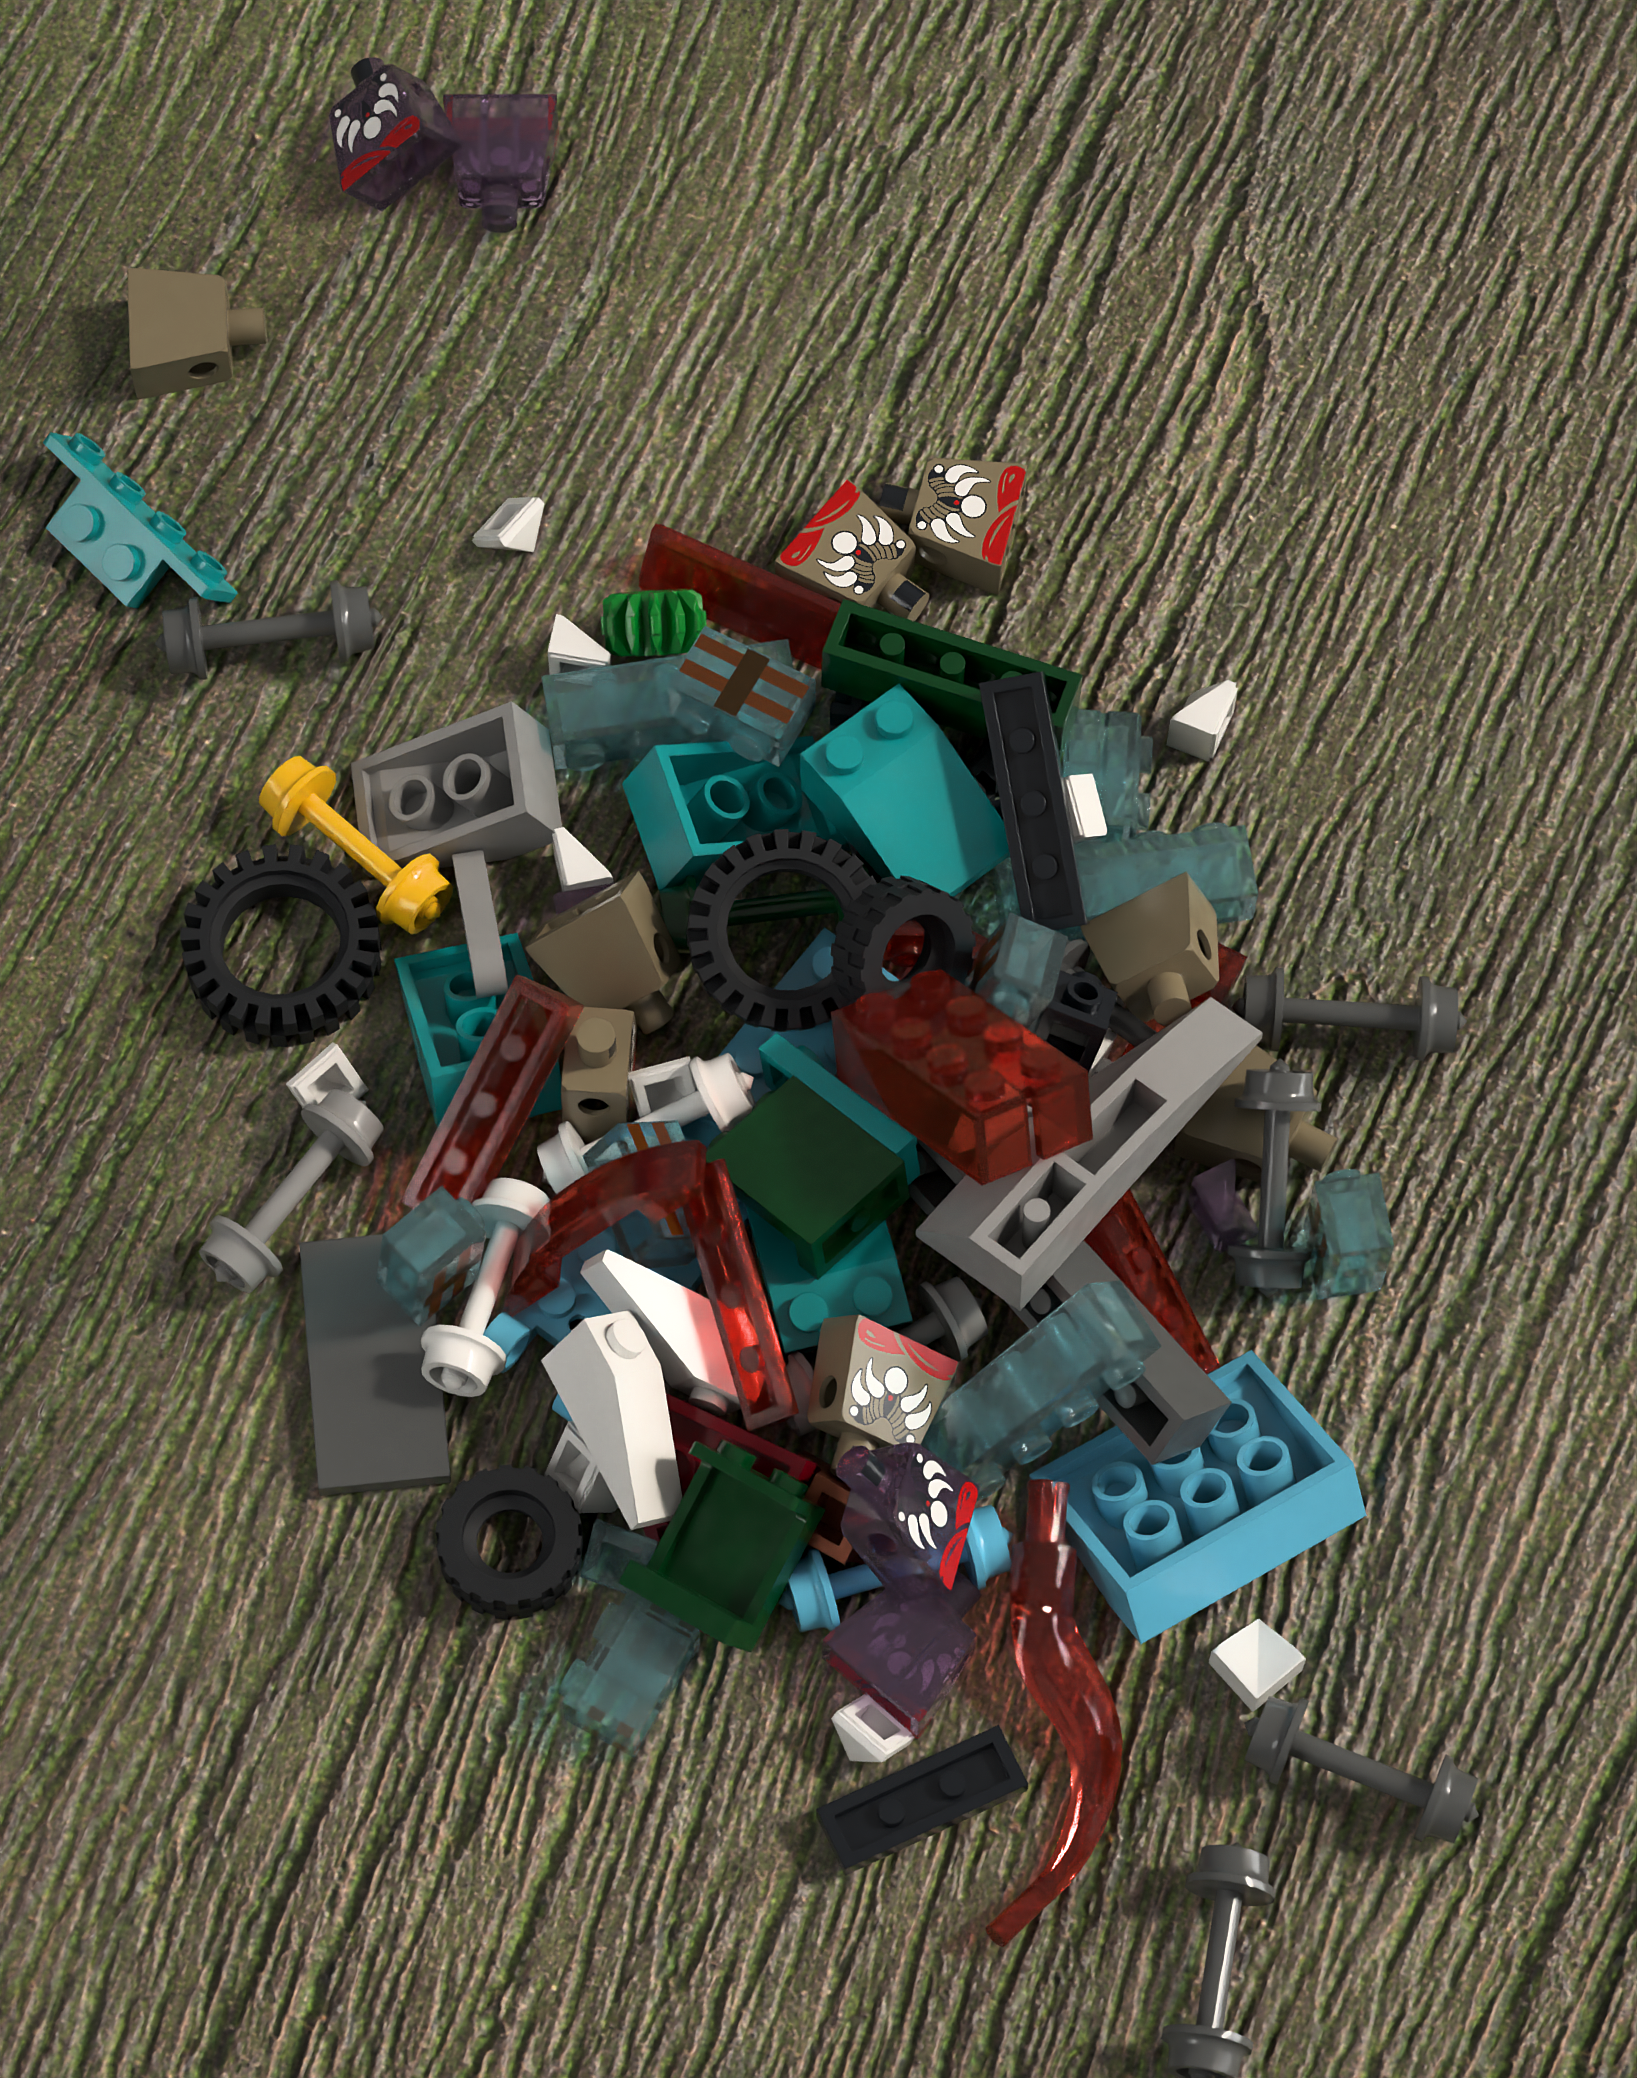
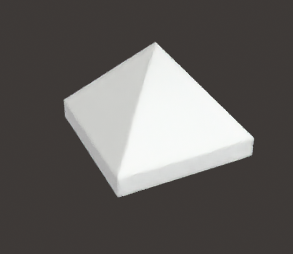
(512, 525)
(323, 1074)
(661, 1085)
(869, 1731)

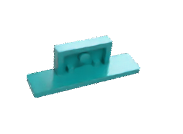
(121, 535)

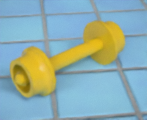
(299, 796)

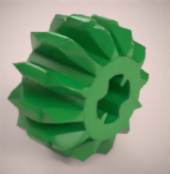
(652, 622)

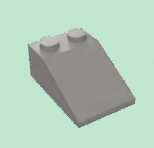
(461, 790)

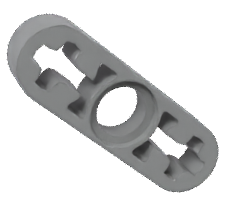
(480, 924)

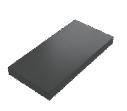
(370, 1403)

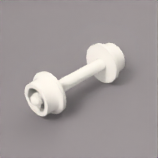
(721, 1092)
(460, 1356)

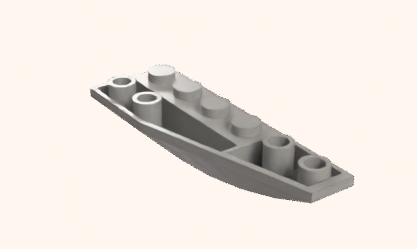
(1031, 1221)

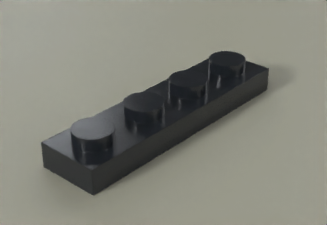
(1034, 801)

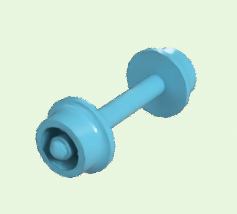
(813, 1592)

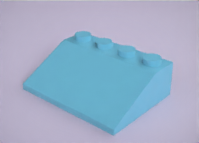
(1212, 1517)

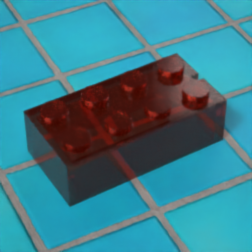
(961, 1075)

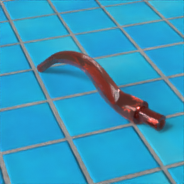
(1067, 1689)

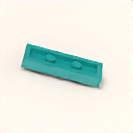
(783, 1060)

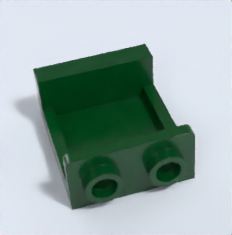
(811, 1173)
(728, 1546)

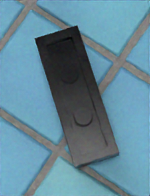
(921, 1800)

